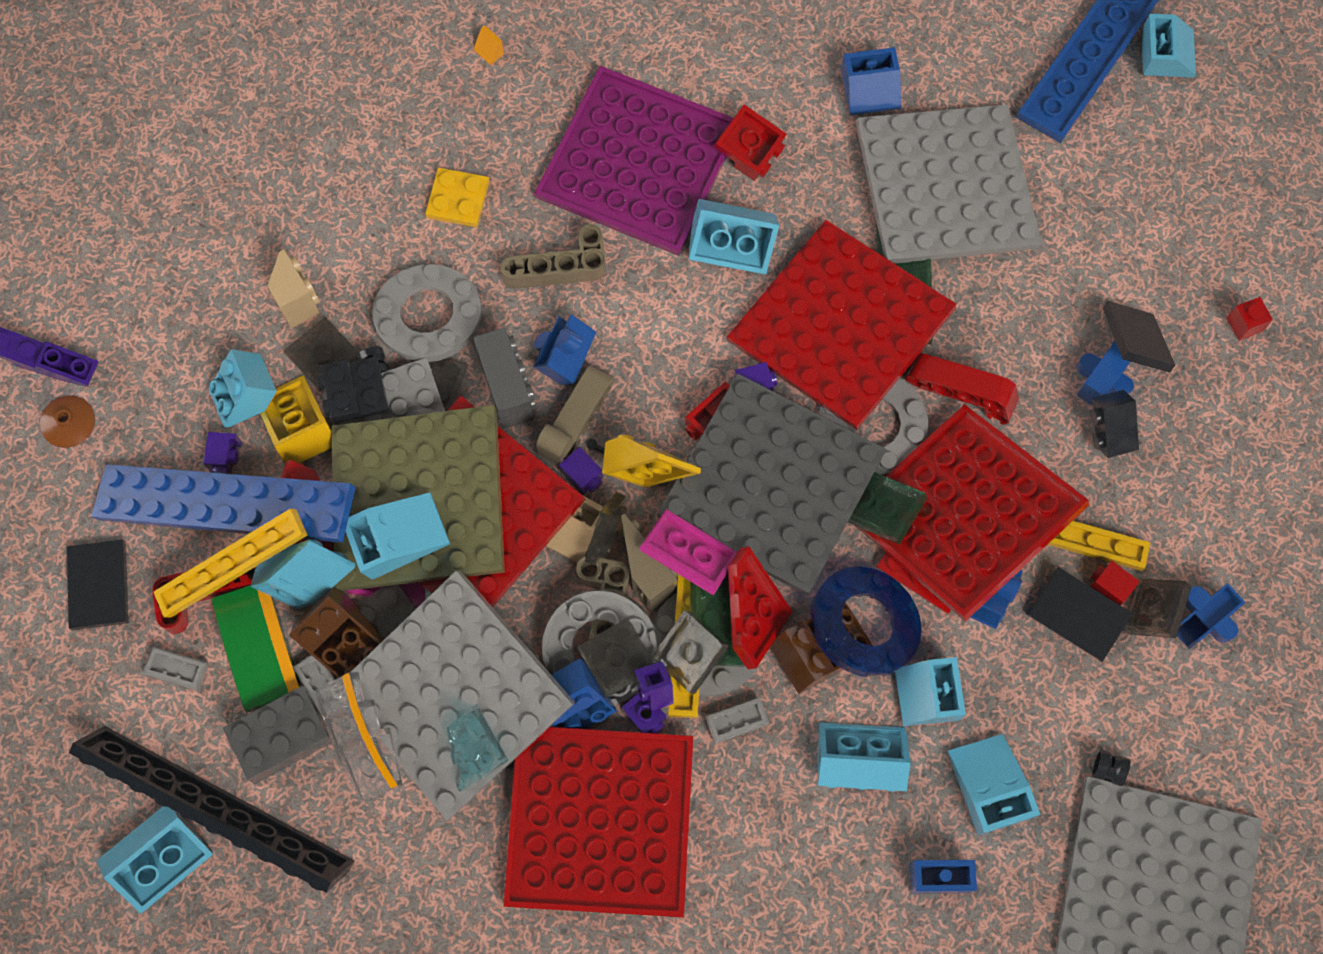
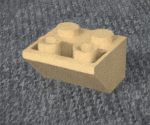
(292, 290)
(575, 536)

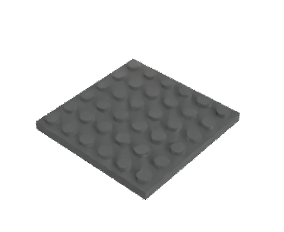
(775, 481)

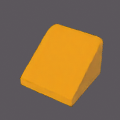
(488, 45)

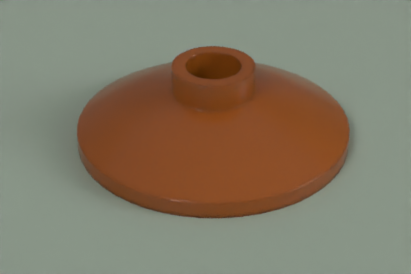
(72, 431)

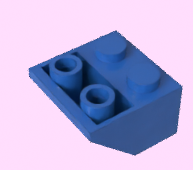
(872, 81)
(590, 702)

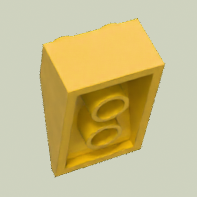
(297, 422)
(643, 463)

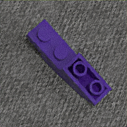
(46, 358)

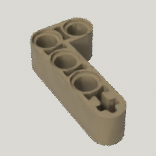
(555, 260)
(563, 436)
(601, 581)

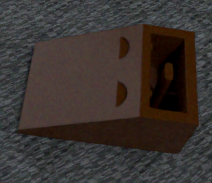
(336, 633)
(803, 657)

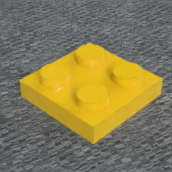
(457, 197)

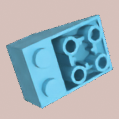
(395, 534)
(301, 573)
(993, 785)

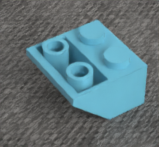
(1167, 47)
(241, 387)
(930, 692)

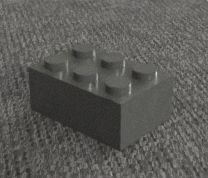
(505, 377)
(277, 735)

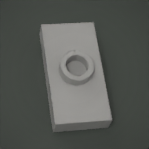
(175, 669)
(313, 676)
(737, 720)

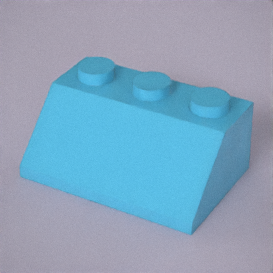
(732, 236)
(863, 757)
(153, 858)

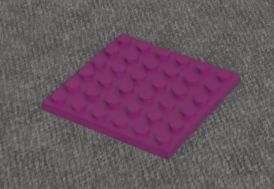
(636, 160)

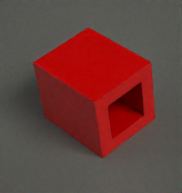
(1249, 318)
(1114, 582)

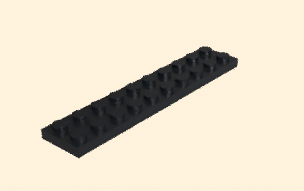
(213, 808)

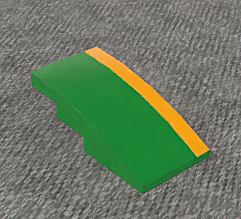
(255, 646)

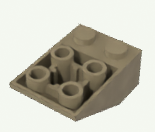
(649, 578)

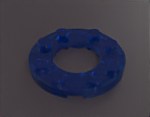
(840, 645)

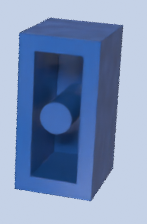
(943, 876)

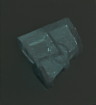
(474, 748)

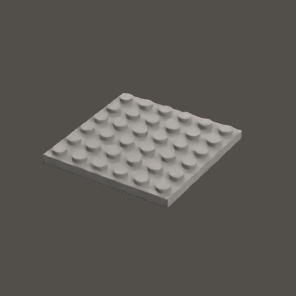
(947, 184)
(449, 662)
(1157, 875)

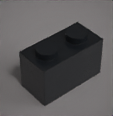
(1115, 424)

